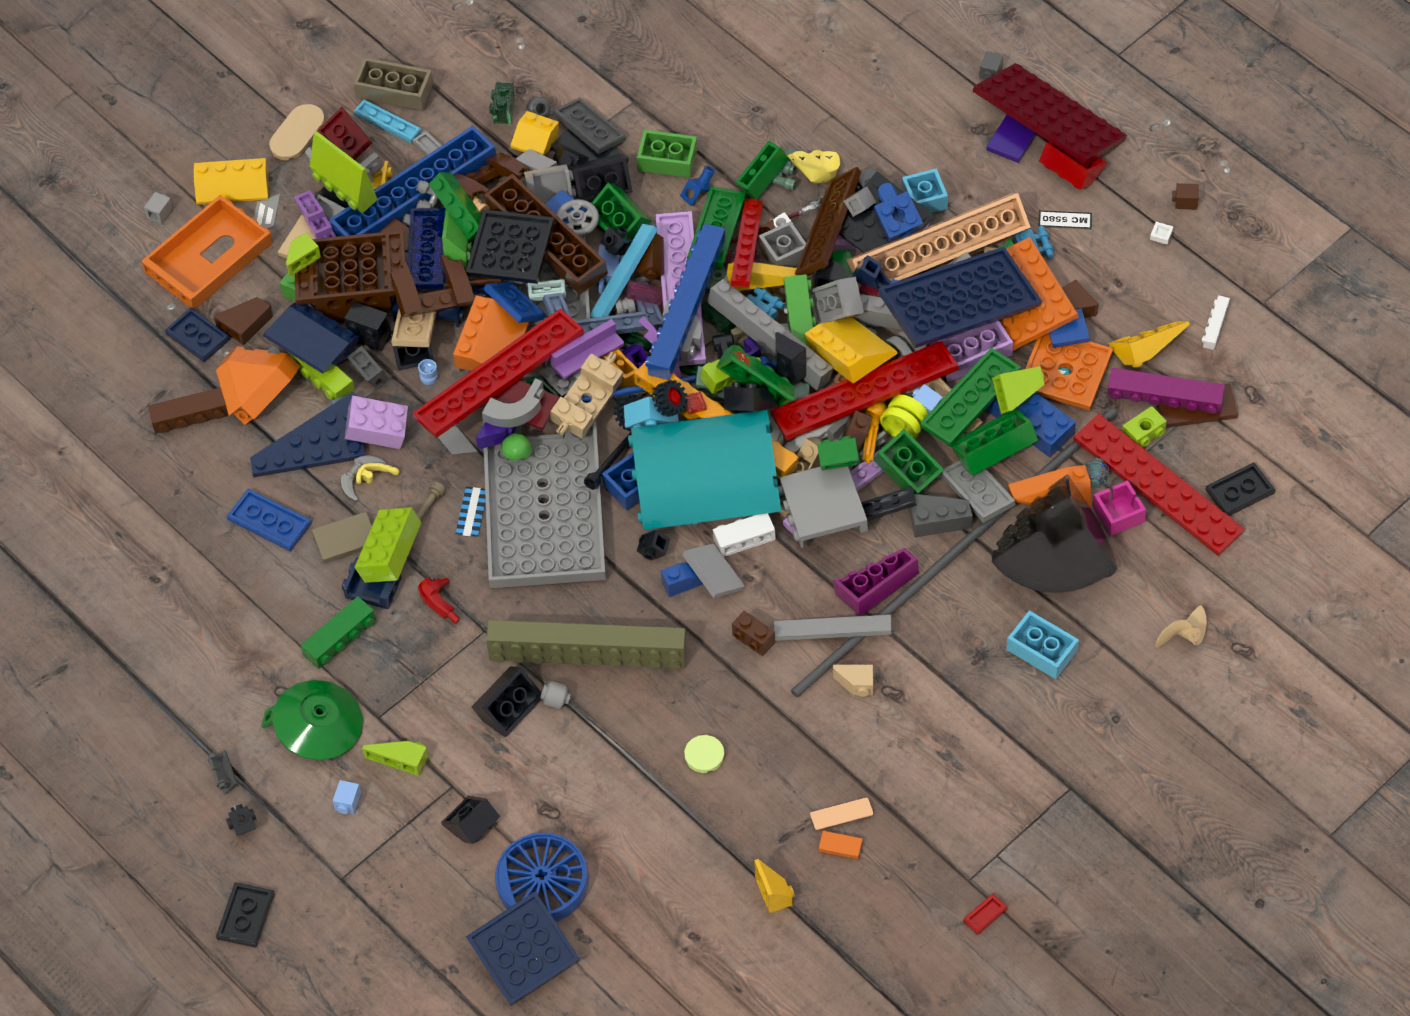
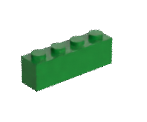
(457, 203)
(338, 632)

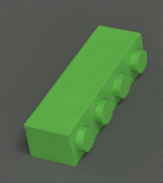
(799, 305)

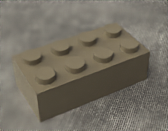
(393, 83)

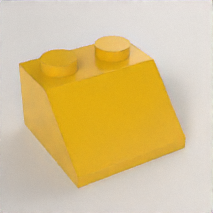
(535, 133)

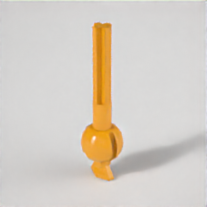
(874, 411)

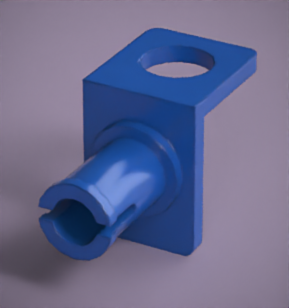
(698, 185)

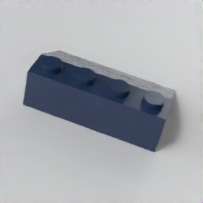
(312, 337)

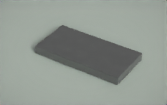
(589, 125)

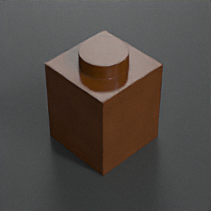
(1186, 196)

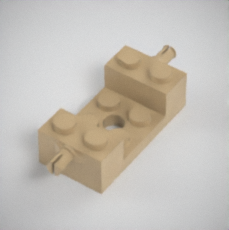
(597, 380)

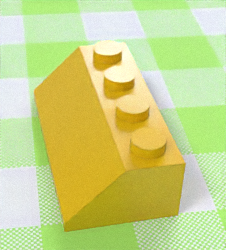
(232, 180)

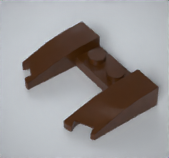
(496, 165)
(413, 304)

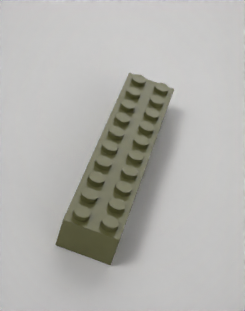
(586, 644)

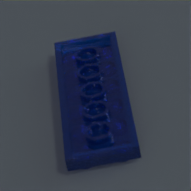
(426, 247)

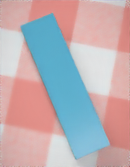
(387, 121)

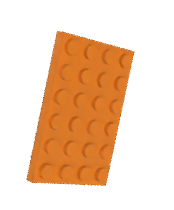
(1055, 306)

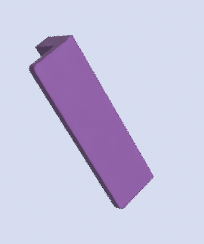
(597, 342)

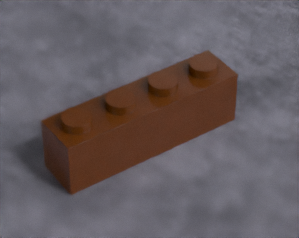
(187, 410)

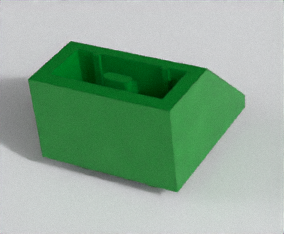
(838, 453)

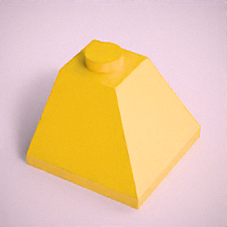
(773, 887)

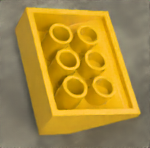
(849, 347)

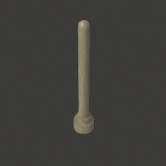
(436, 491)

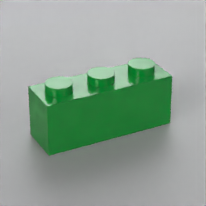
(762, 170)

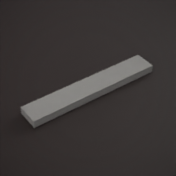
(833, 627)

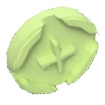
(704, 754)

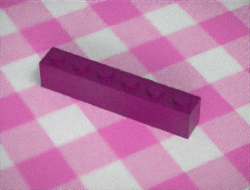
(1166, 390)

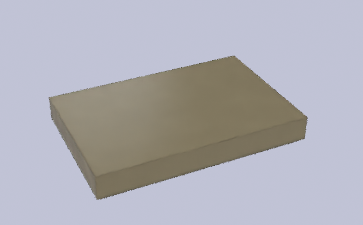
(342, 537)

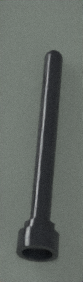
(593, 479)

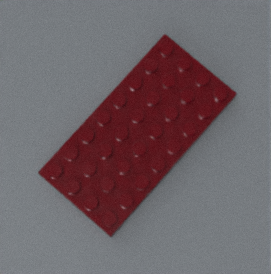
(1050, 113)

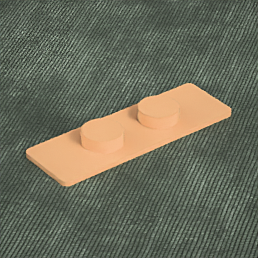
(841, 813)

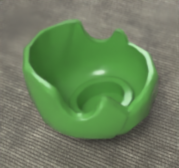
(516, 447)

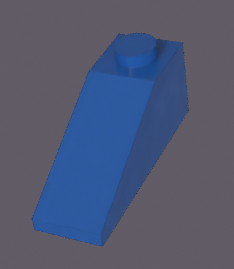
(679, 579)

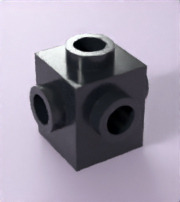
(616, 240)
(653, 545)
(247, 825)

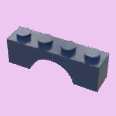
(870, 273)

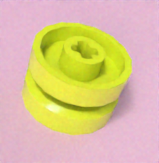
(902, 414)

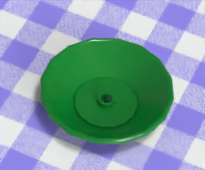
(314, 734)

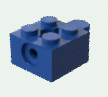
(896, 213)

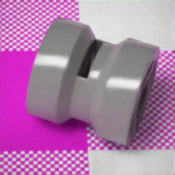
(624, 306)

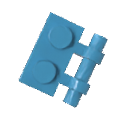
(1042, 236)
(774, 302)

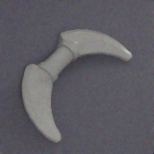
(347, 479)

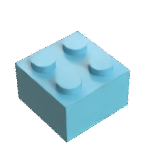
(927, 190)

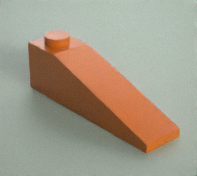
(1028, 489)

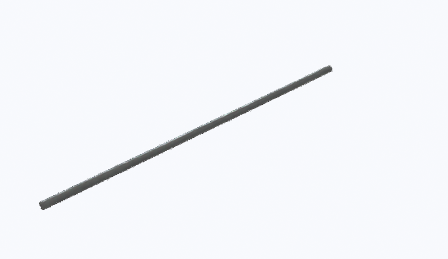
(930, 573)

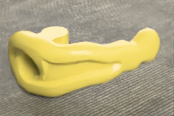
(365, 471)

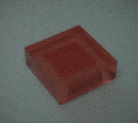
(695, 403)

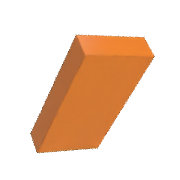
(840, 845)

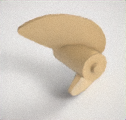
(1190, 629)

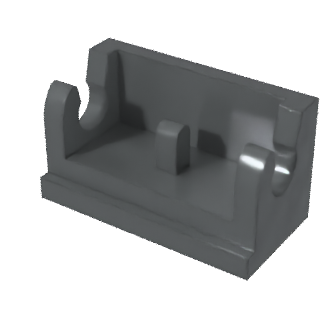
(367, 366)

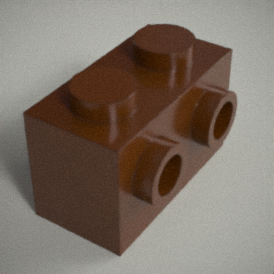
(753, 633)

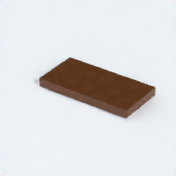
(1182, 416)

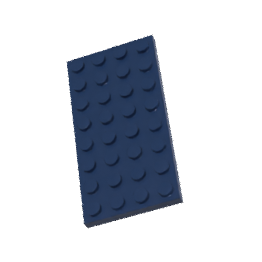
(959, 297)

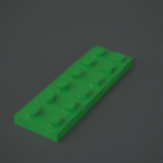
(721, 210)
(967, 398)

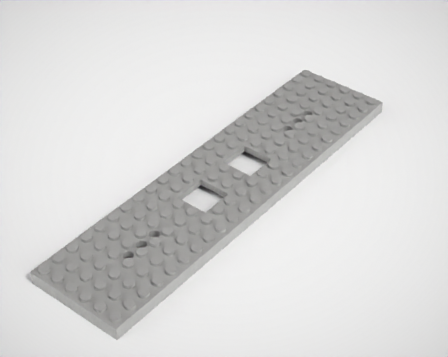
(571, 540)

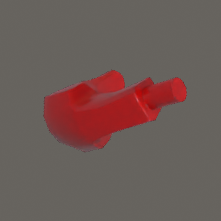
(429, 592)

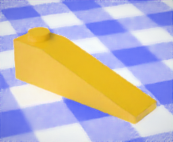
(764, 275)

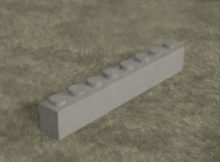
(763, 329)

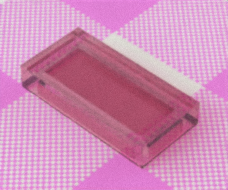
(644, 293)

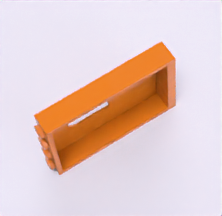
(189, 275)

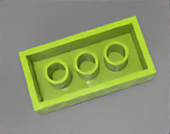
(388, 545)

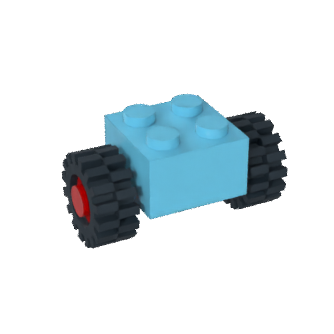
(650, 411)

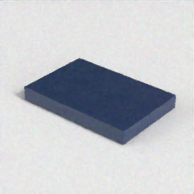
(197, 334)

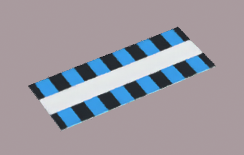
(471, 512)

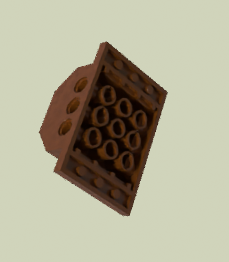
(351, 271)

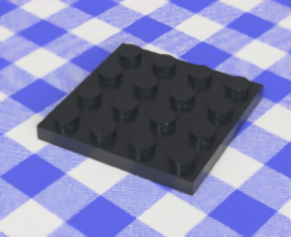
(864, 228)
(510, 246)

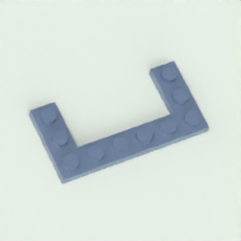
(624, 322)

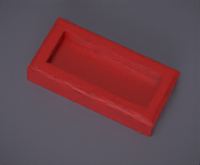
(985, 914)

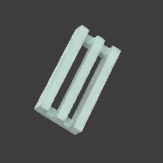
(537, 295)

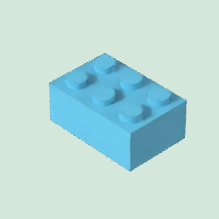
(1042, 644)

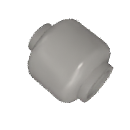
(555, 694)

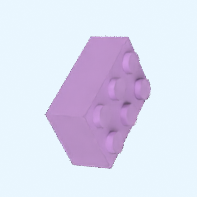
(376, 422)

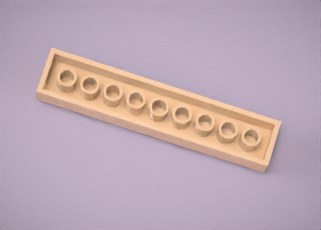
(948, 238)

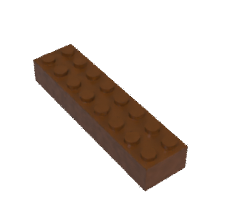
(566, 250)

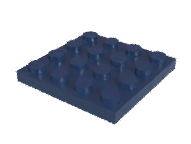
(523, 948)

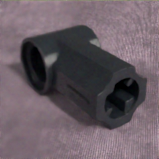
(722, 342)

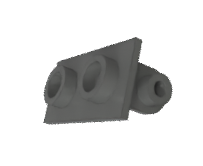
(223, 772)

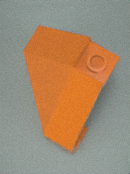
(253, 380)

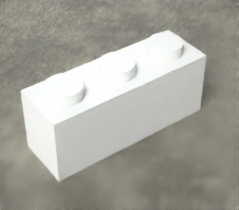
(744, 534)

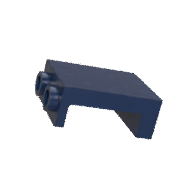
(372, 593)

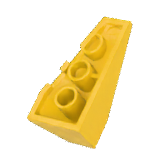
(1146, 345)

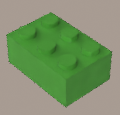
(667, 153)

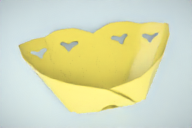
(816, 169)

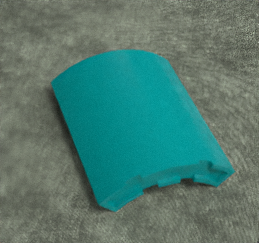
(705, 469)

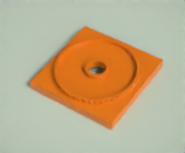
(1087, 364)

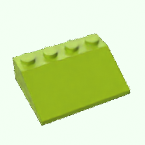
(341, 174)

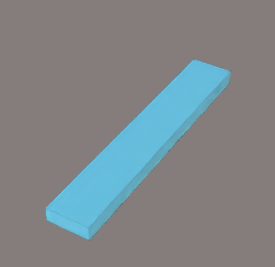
(624, 271)

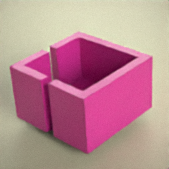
(1120, 513)

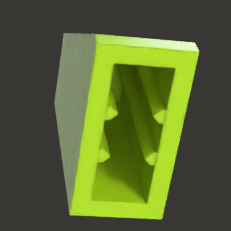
(1016, 387)

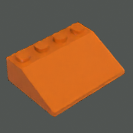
(485, 333)

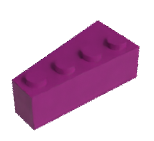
(877, 581)

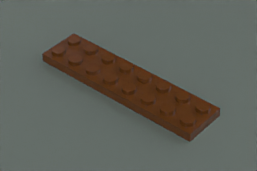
(828, 223)

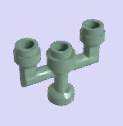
(789, 168)

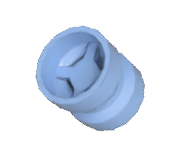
(428, 371)

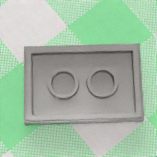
(713, 570)

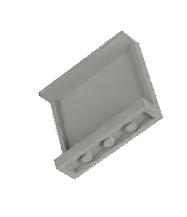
(821, 503)

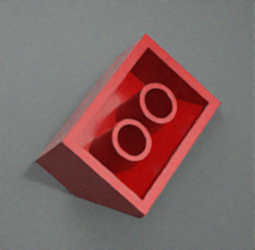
(1069, 168)

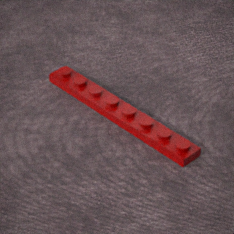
(747, 243)

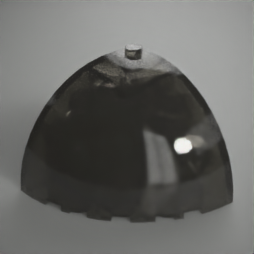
(1055, 543)

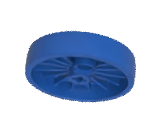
(532, 876)

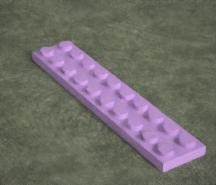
(678, 237)

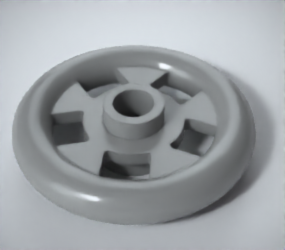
(581, 221)

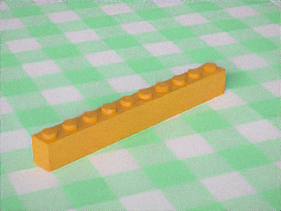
(785, 460)

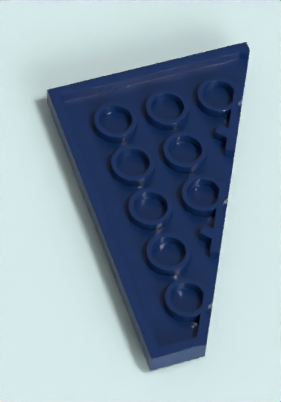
(311, 444)

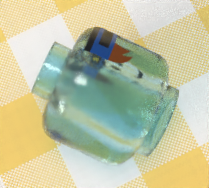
(1097, 471)

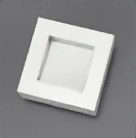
(1161, 233)

